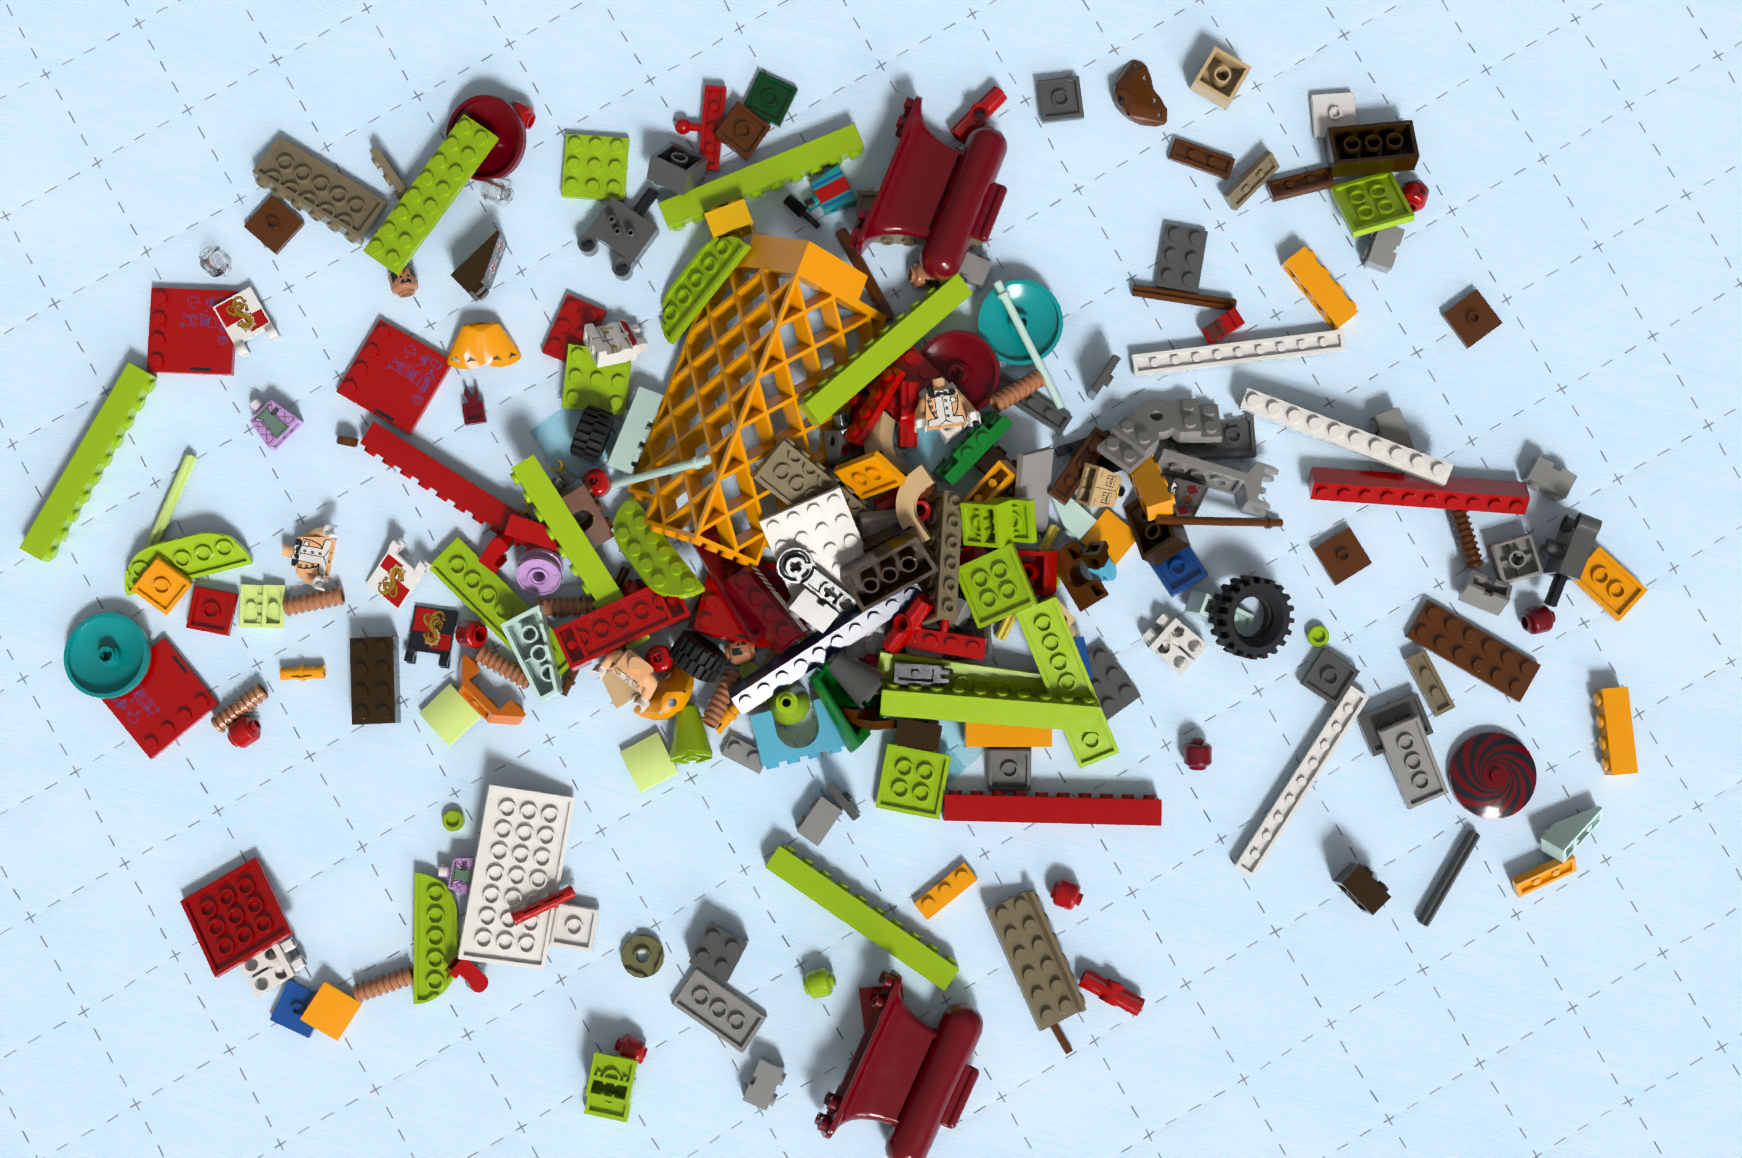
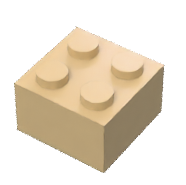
(1220, 78)

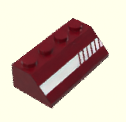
(765, 607)

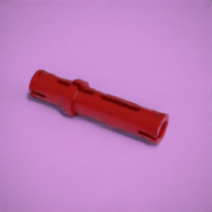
(553, 900)

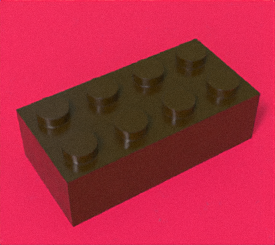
(1371, 148)
(888, 569)
(375, 680)

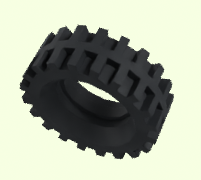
(1275, 618)

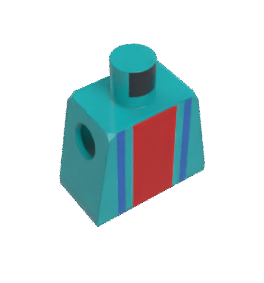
(831, 193)

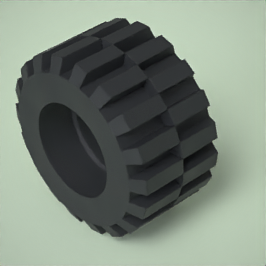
(592, 434)
(698, 656)

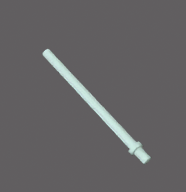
(1004, 296)
(697, 463)

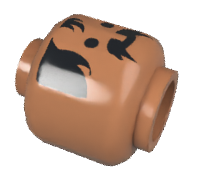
(918, 278)
(404, 284)
(740, 652)

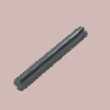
(1448, 878)

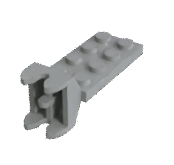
(1221, 478)

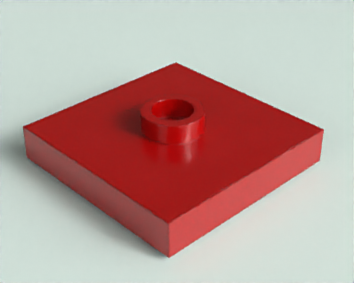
(212, 610)

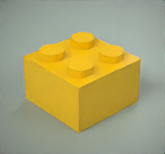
(730, 220)

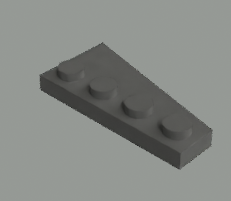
(1237, 442)

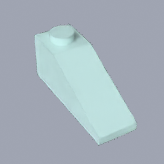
(1072, 518)
(1199, 604)
(1569, 834)

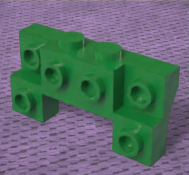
(972, 449)

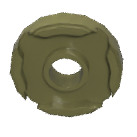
(636, 967)

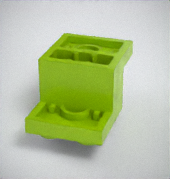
(998, 522)
(611, 1086)

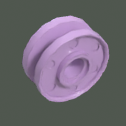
(539, 571)

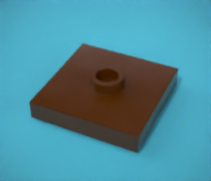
(742, 130)
(274, 225)
(1472, 319)
(1342, 556)

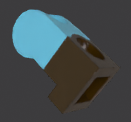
(1098, 561)

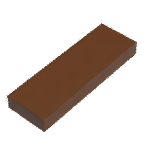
(1201, 159)
(1300, 184)

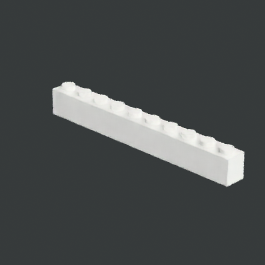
(1346, 437)

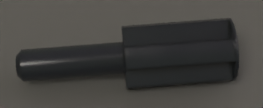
(800, 210)

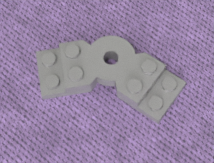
(1139, 435)

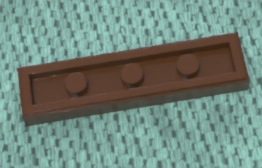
(1071, 476)

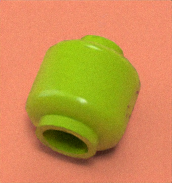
(819, 983)

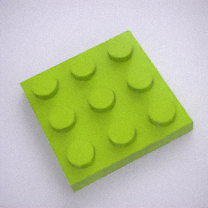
(595, 167)
(1371, 203)
(599, 387)
(996, 586)
(913, 781)

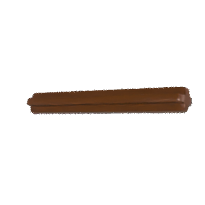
(870, 285)
(1183, 297)

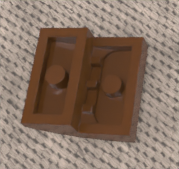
(867, 718)

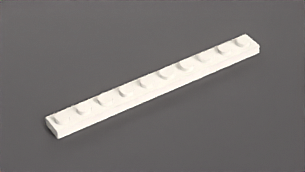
(1238, 353)
(1301, 782)

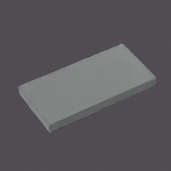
(1034, 482)
(1412, 761)
(719, 1009)

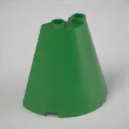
(834, 696)

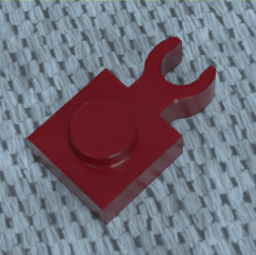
(474, 410)

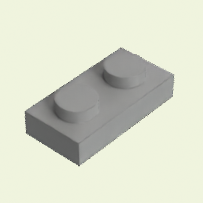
(743, 754)

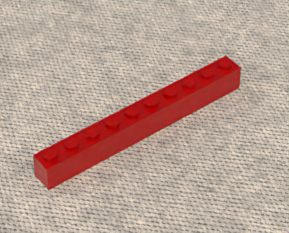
(441, 479)
(1412, 491)
(1052, 809)

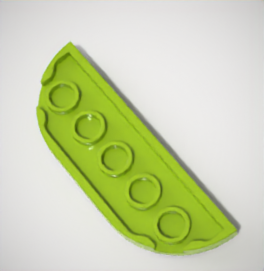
(699, 283)
(652, 554)
(192, 555)
(434, 936)

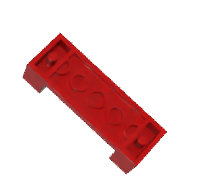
(618, 625)

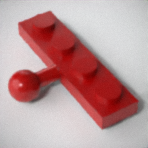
(712, 117)
(873, 405)
(948, 642)

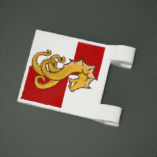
(244, 318)
(396, 577)

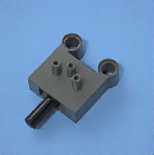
(622, 232)
(1569, 552)

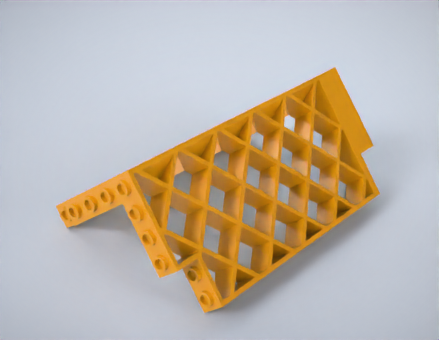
(767, 260)

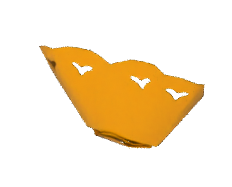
(483, 343)
(666, 689)

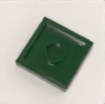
(770, 98)

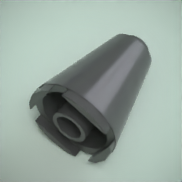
(856, 677)

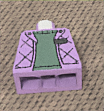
(273, 422)
(458, 874)

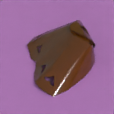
(1138, 96)

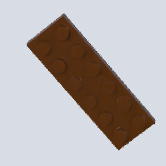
(1473, 651)

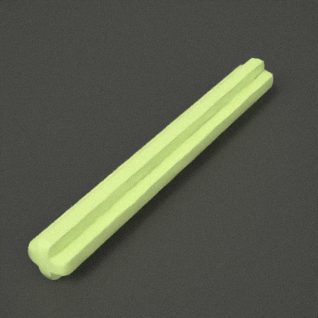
(171, 499)

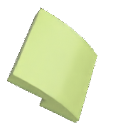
(261, 606)
(450, 714)
(649, 762)

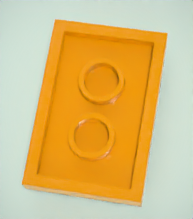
(869, 474)
(1609, 584)

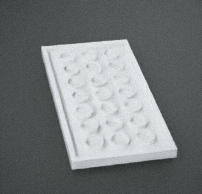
(831, 538)
(514, 866)

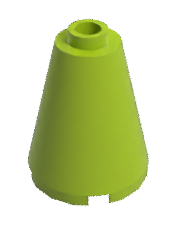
(796, 711)
(689, 737)

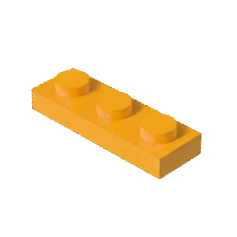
(1543, 875)
(945, 891)

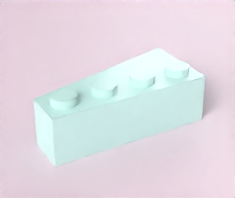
(635, 430)
(534, 650)

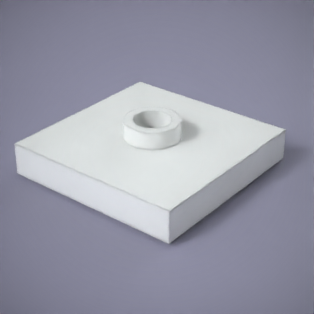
(1332, 111)
(574, 927)

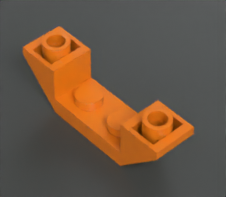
(510, 713)

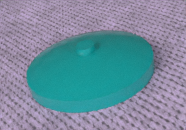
(1038, 312)
(107, 655)

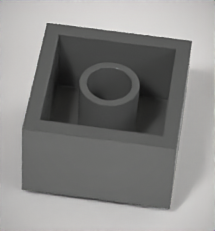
(677, 168)
(718, 951)

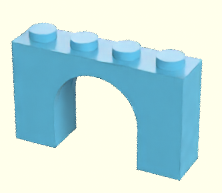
(773, 750)

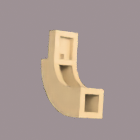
(881, 439)
(908, 496)

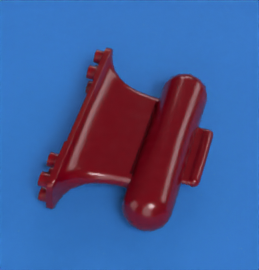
(936, 193)
(907, 1072)

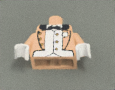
(944, 409)
(313, 555)
(632, 671)

